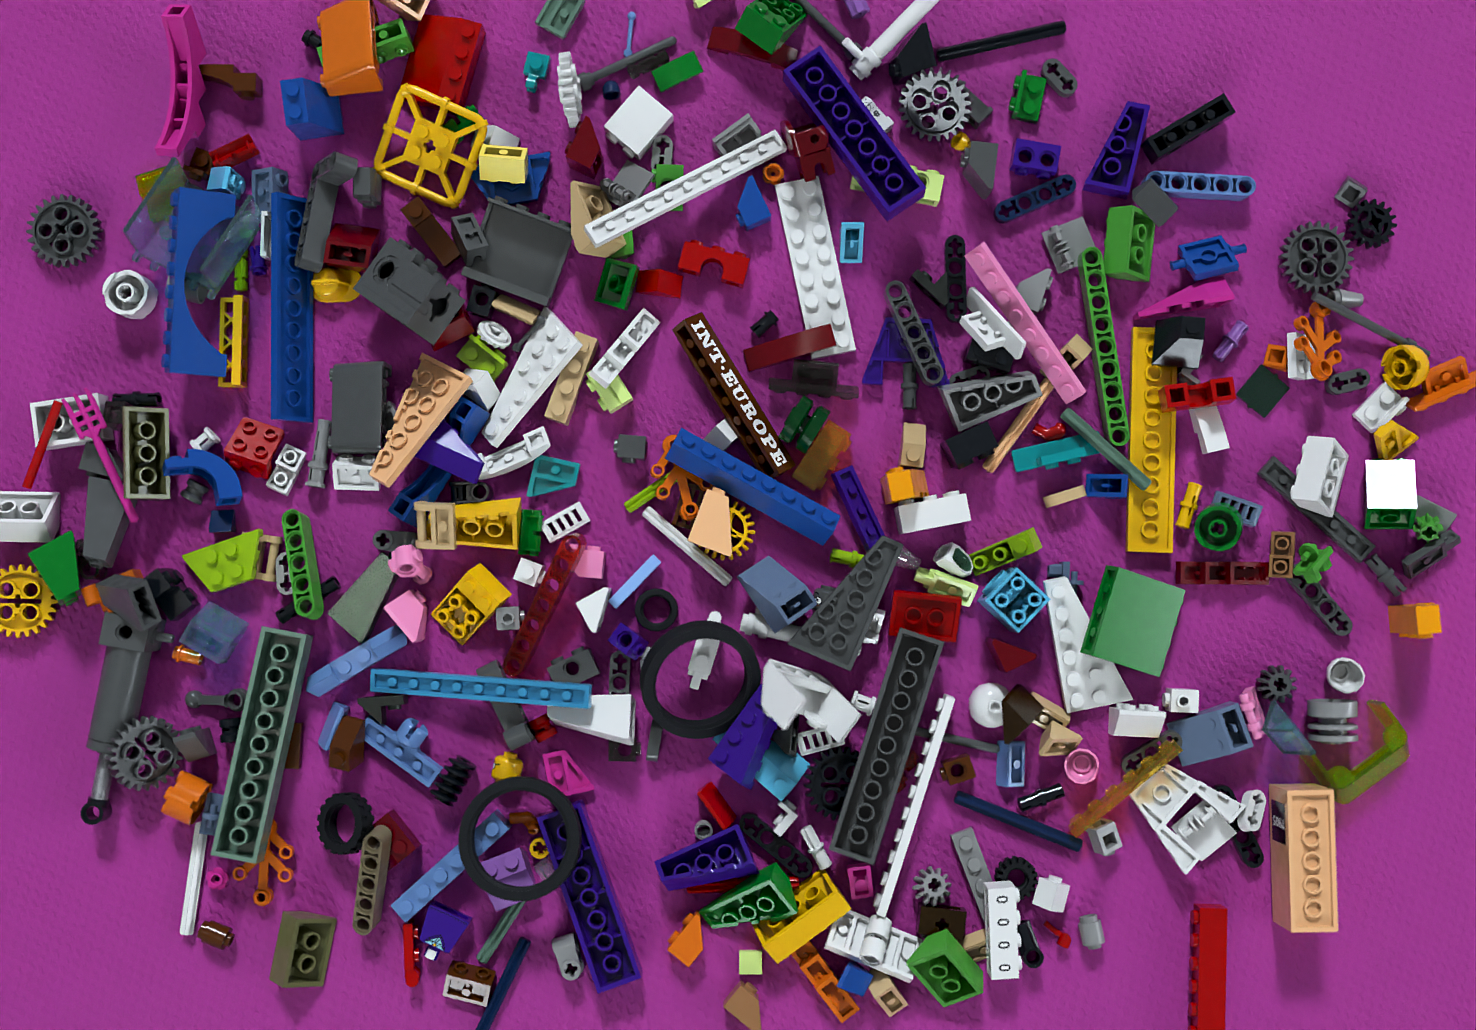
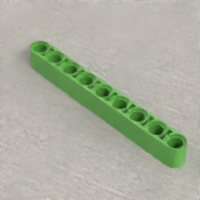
(1108, 337)

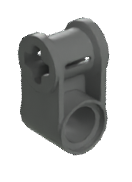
(396, 539)

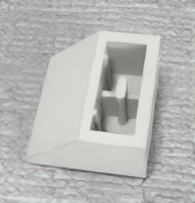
(1135, 722)

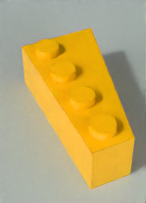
(487, 523)

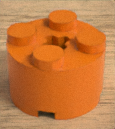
(186, 798)

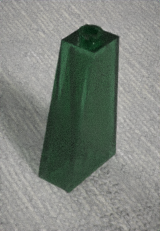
(364, 601)

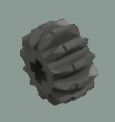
(1279, 675)

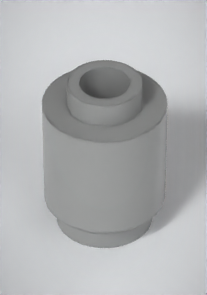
(1091, 931)

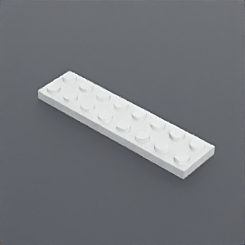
(814, 262)

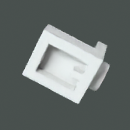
(783, 821)

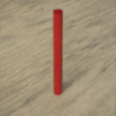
(42, 444)

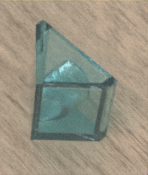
(1285, 732)

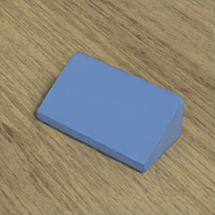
(332, 722)
(1010, 764)

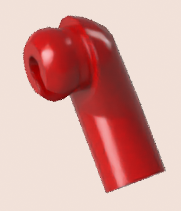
(1050, 434)

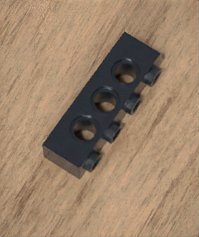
(1187, 128)

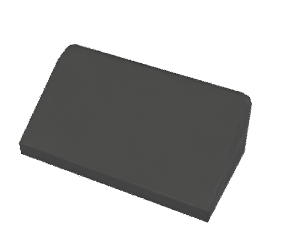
(1154, 202)

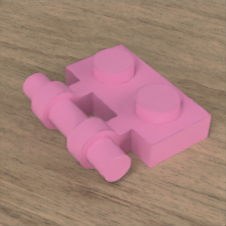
(1251, 706)

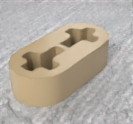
(1064, 496)

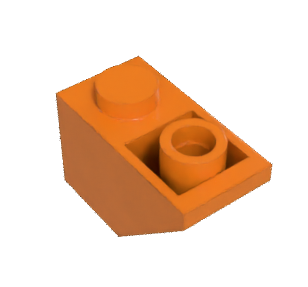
(688, 941)

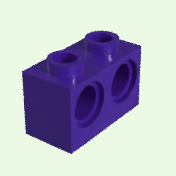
(1034, 152)

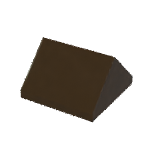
(1018, 712)

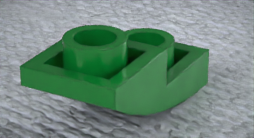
(677, 71)

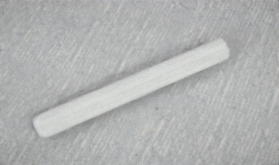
(688, 547)
(193, 881)

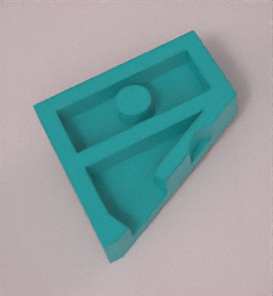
(552, 475)

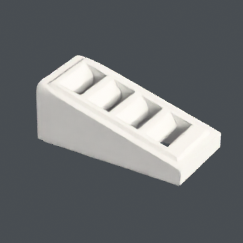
(561, 515)
(803, 751)

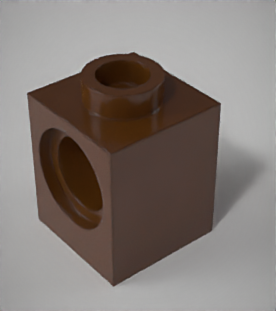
(966, 773)

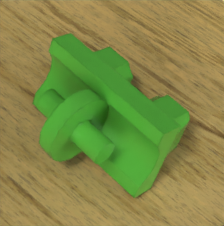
(1313, 562)

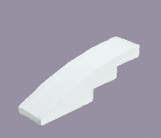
(624, 348)

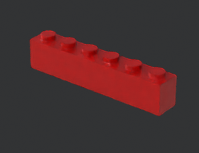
(1208, 967)

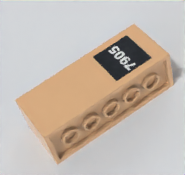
(1303, 857)

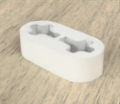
(1252, 814)

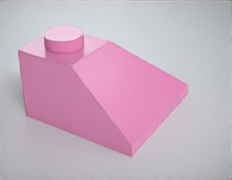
(410, 614)

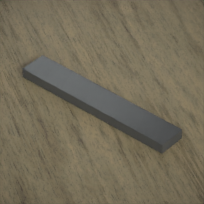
(1335, 528)

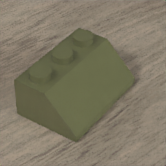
(302, 949)

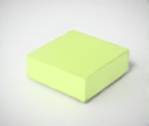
(750, 961)

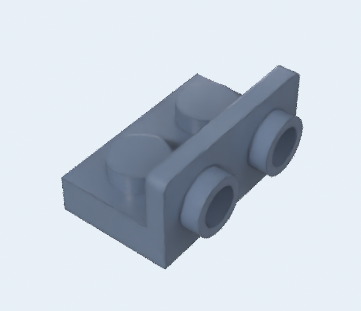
(266, 182)

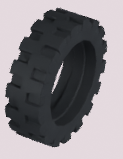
(328, 822)

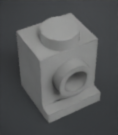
(1104, 837)

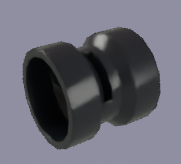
(229, 729)

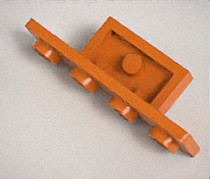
(1442, 383)

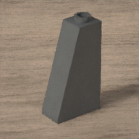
(104, 523)

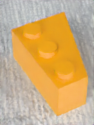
(903, 485)

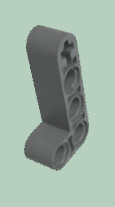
(510, 714)

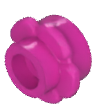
(223, 878)

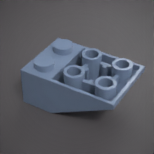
(776, 593)
(1212, 733)

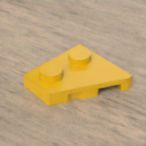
(1392, 440)

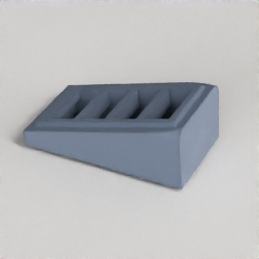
(1255, 512)

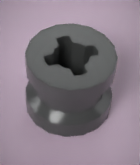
(194, 491)

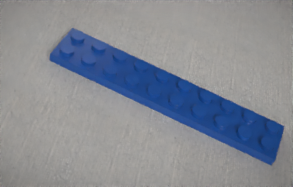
(290, 315)

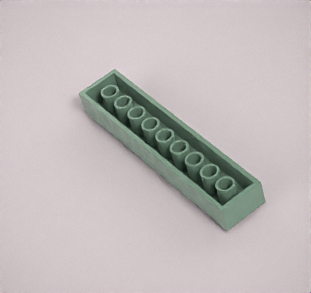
(262, 745)

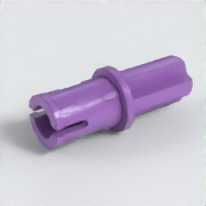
(1230, 340)

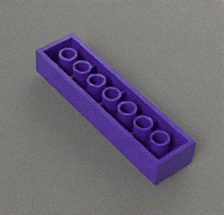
(854, 133)
(593, 903)

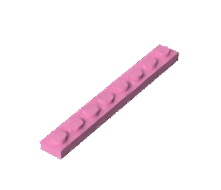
(1025, 323)

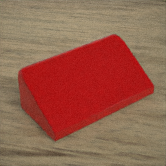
(716, 805)

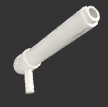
(872, 55)
(756, 624)

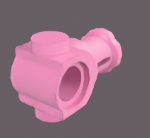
(408, 562)

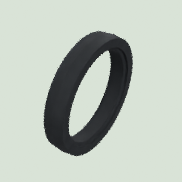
(665, 646)
(467, 847)

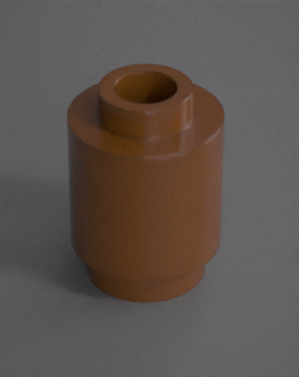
(215, 934)

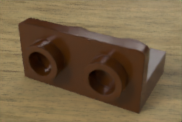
(468, 983)

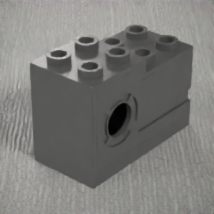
(410, 290)

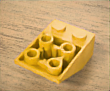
(470, 603)

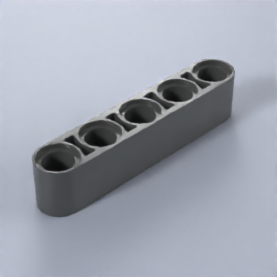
(914, 322)

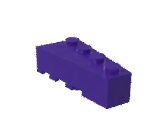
(1117, 161)
(745, 742)
(708, 861)

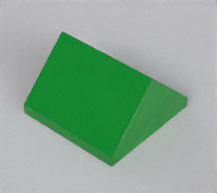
(617, 283)

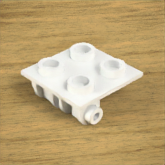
(1203, 829)

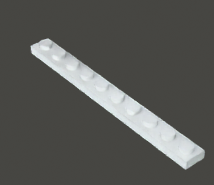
(684, 188)
(910, 813)

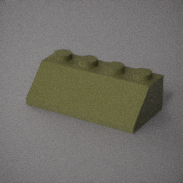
(144, 453)

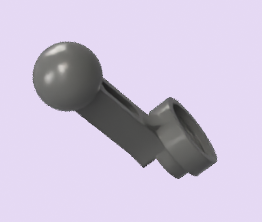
(195, 699)

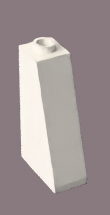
(608, 717)

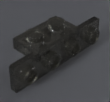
(814, 378)

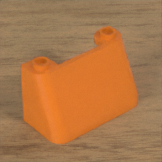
(349, 48)

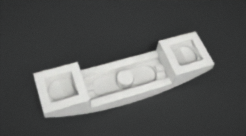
(515, 456)

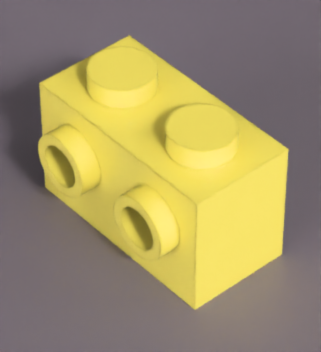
(503, 164)

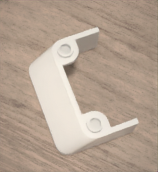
(796, 691)

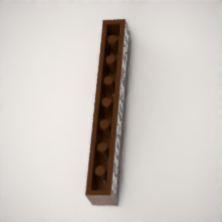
(733, 396)

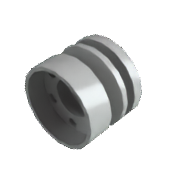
(1332, 720)

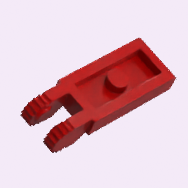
(411, 954)

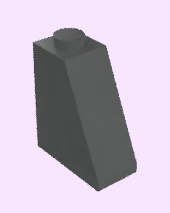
(130, 600)

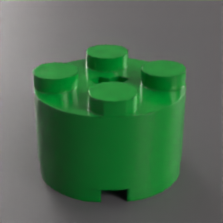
(1214, 538)

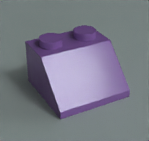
(511, 869)

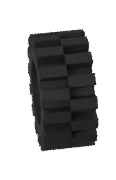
(1020, 864)

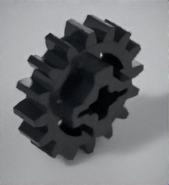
(1370, 234)

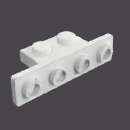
(989, 327)

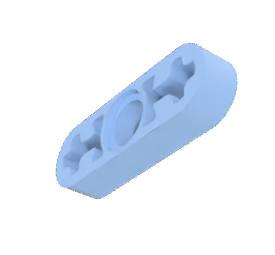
(634, 581)

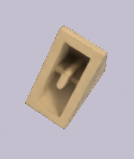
(1058, 740)

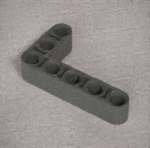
(319, 208)

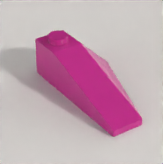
(1201, 295)

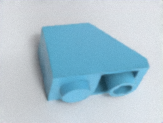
(226, 181)

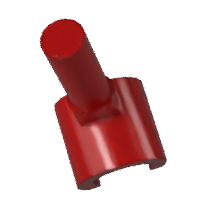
(1064, 939)

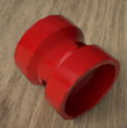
(539, 723)

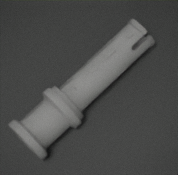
(318, 464)

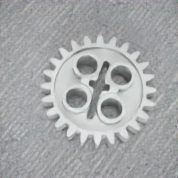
(569, 89)

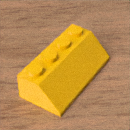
(818, 907)

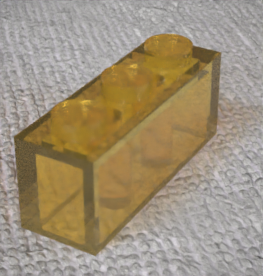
(822, 456)

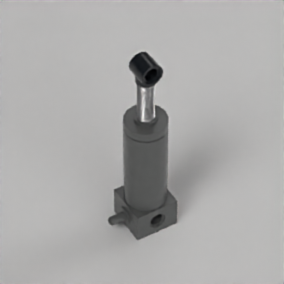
(118, 698)

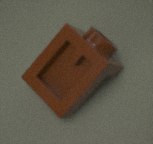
(199, 165)

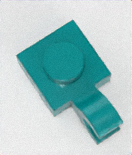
(535, 68)

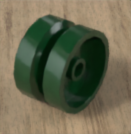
(803, 424)

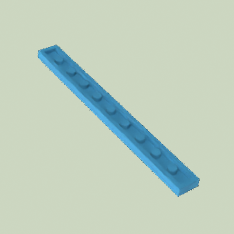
(481, 688)

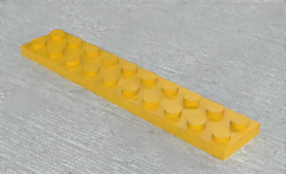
(1150, 450)

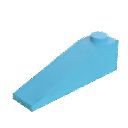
(778, 770)

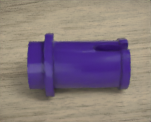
(257, 262)

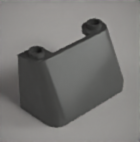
(359, 407)

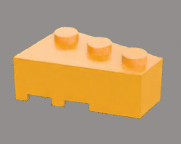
(1415, 620)

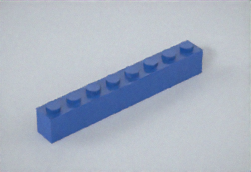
(752, 487)

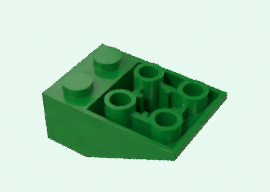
(770, 22)

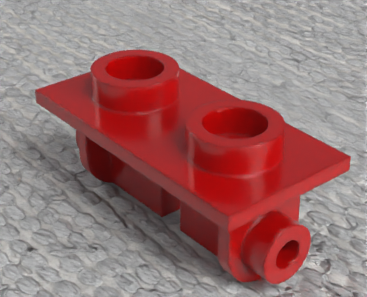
(234, 152)

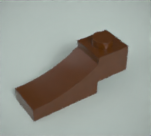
(245, 85)
(431, 232)

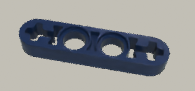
(1035, 201)

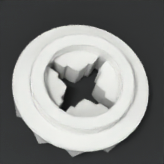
(494, 334)

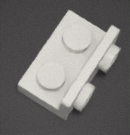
(1298, 363)
(1380, 408)
(353, 473)

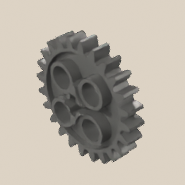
(943, 122)
(50, 217)
(1336, 260)
(127, 766)

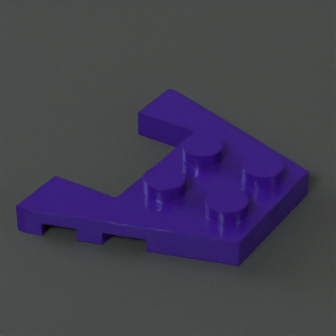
(892, 348)

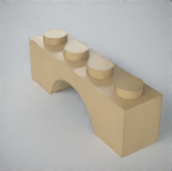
(569, 381)

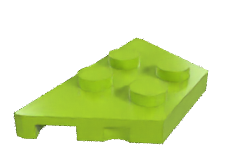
(227, 561)

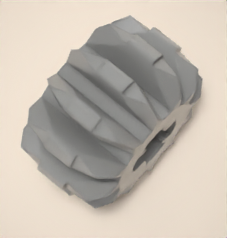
(940, 890)

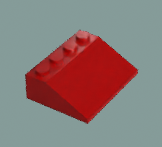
(444, 58)

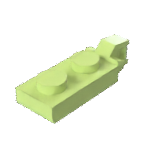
(946, 584)

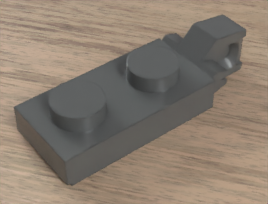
(1429, 554)

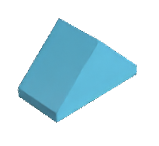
(851, 242)

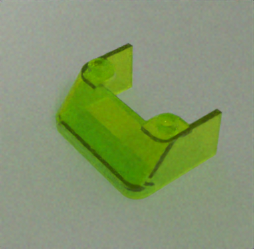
(1353, 783)

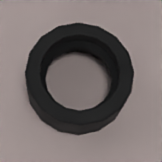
(640, 605)

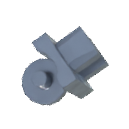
(1063, 569)
(211, 813)

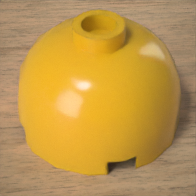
(1405, 366)

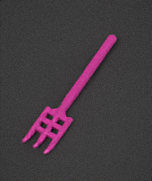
(94, 432)

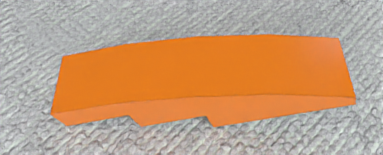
(825, 981)

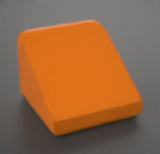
(1276, 357)

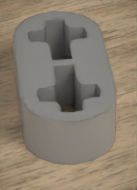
(656, 152)
(281, 575)

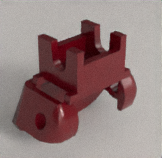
(808, 148)

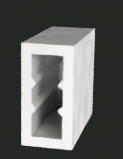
(638, 123)

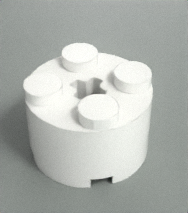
(117, 298)

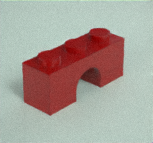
(696, 256)
(1207, 394)

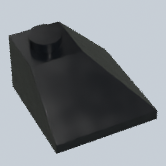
(912, 56)
(1178, 342)

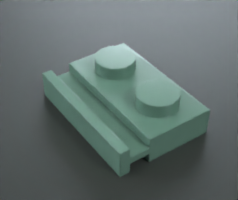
(559, 16)

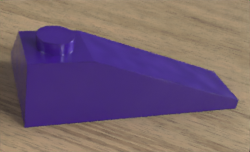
(451, 454)

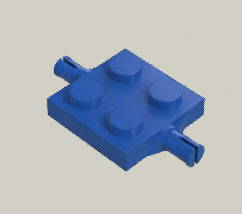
(1208, 257)

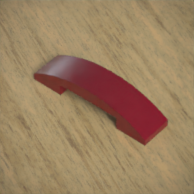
(730, 40)

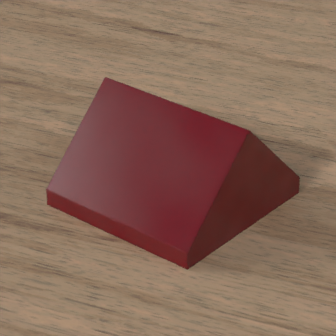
(1008, 656)

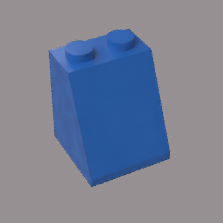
(310, 110)

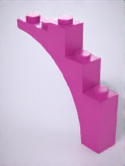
(187, 85)

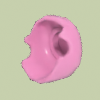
(1081, 766)

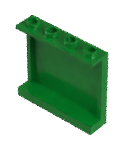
(1133, 620)

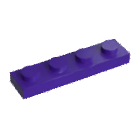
(858, 506)

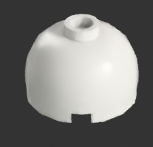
(986, 704)

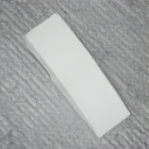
(1209, 428)

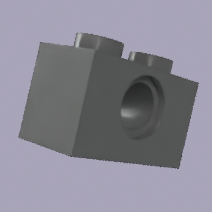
(587, 667)

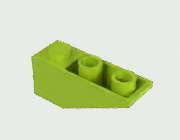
(1005, 551)

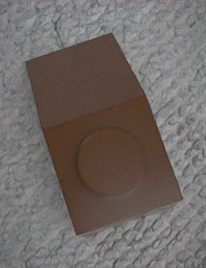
(348, 744)

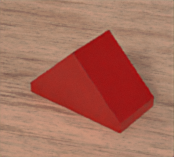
(659, 283)

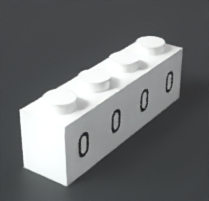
(1001, 930)

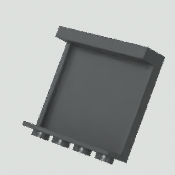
(523, 251)

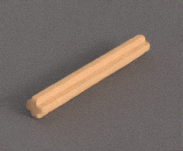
(1017, 427)

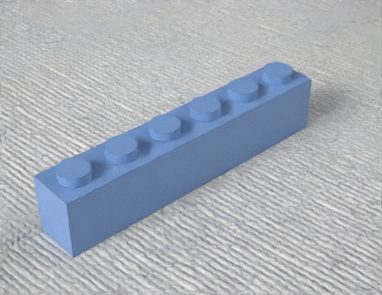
(448, 868)

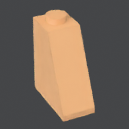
(713, 523)

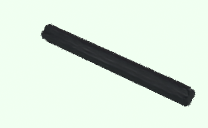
(1000, 41)

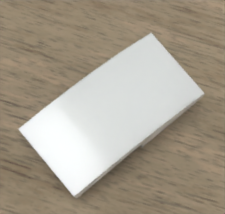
(286, 470)

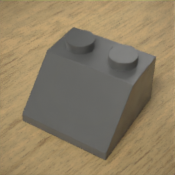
(980, 166)

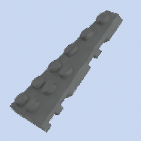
(843, 619)

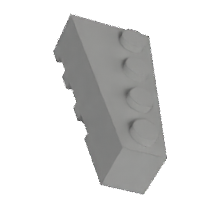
(985, 398)

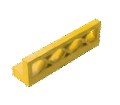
(238, 342)

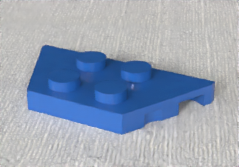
(518, 193)

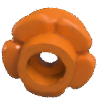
(768, 169)

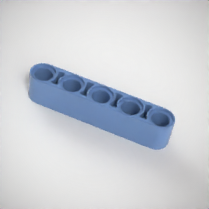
(1208, 183)

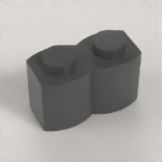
(367, 187)

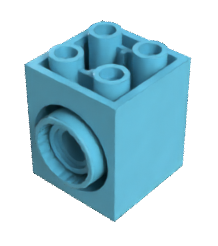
(1012, 599)

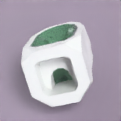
(953, 560)

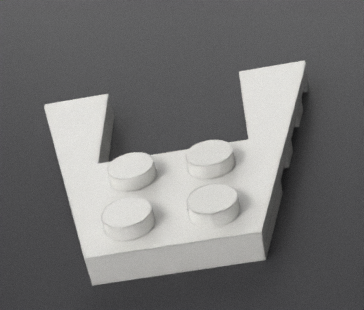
(1164, 795)

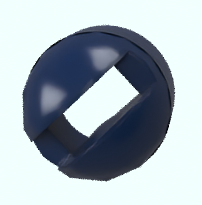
(611, 90)

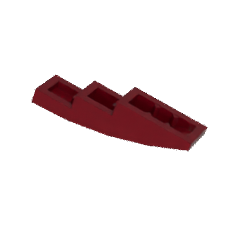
(789, 347)
(1222, 573)

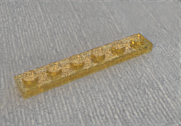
(1130, 782)

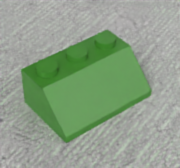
(1128, 244)
(946, 969)

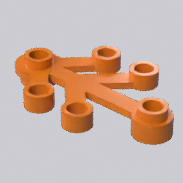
(1320, 367)
(681, 475)
(274, 861)

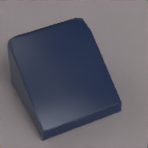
(222, 521)

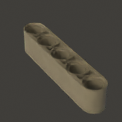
(372, 880)

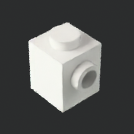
(530, 572)
(1181, 700)
(1051, 893)

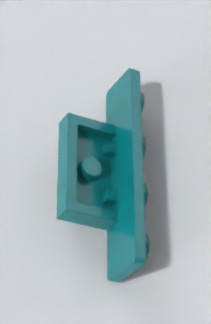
(1052, 453)

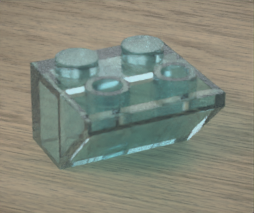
(214, 633)

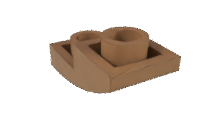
(1282, 554)

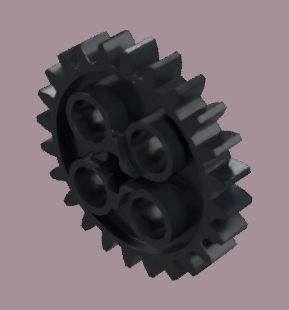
(840, 762)

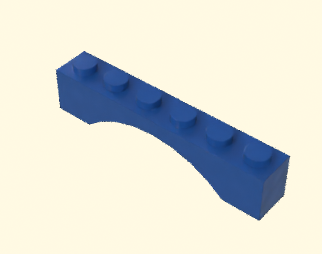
(468, 421)

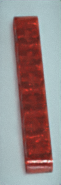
(553, 598)

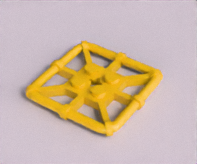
(443, 139)

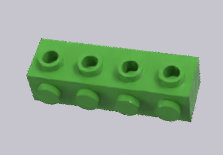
(391, 41)

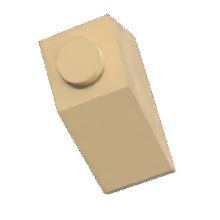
(1074, 352)
(912, 446)
(886, 992)

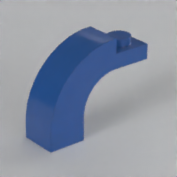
(212, 469)

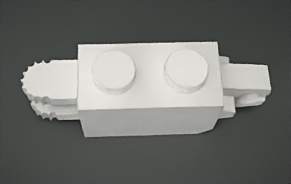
(703, 656)

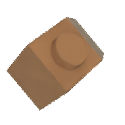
(744, 1005)

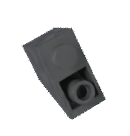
(93, 465)
(195, 743)

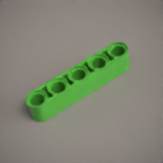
(309, 572)

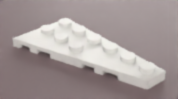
(538, 365)
(1083, 678)

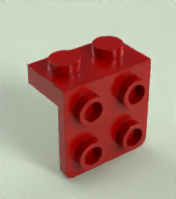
(253, 447)

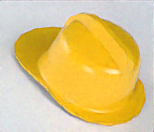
(335, 285)

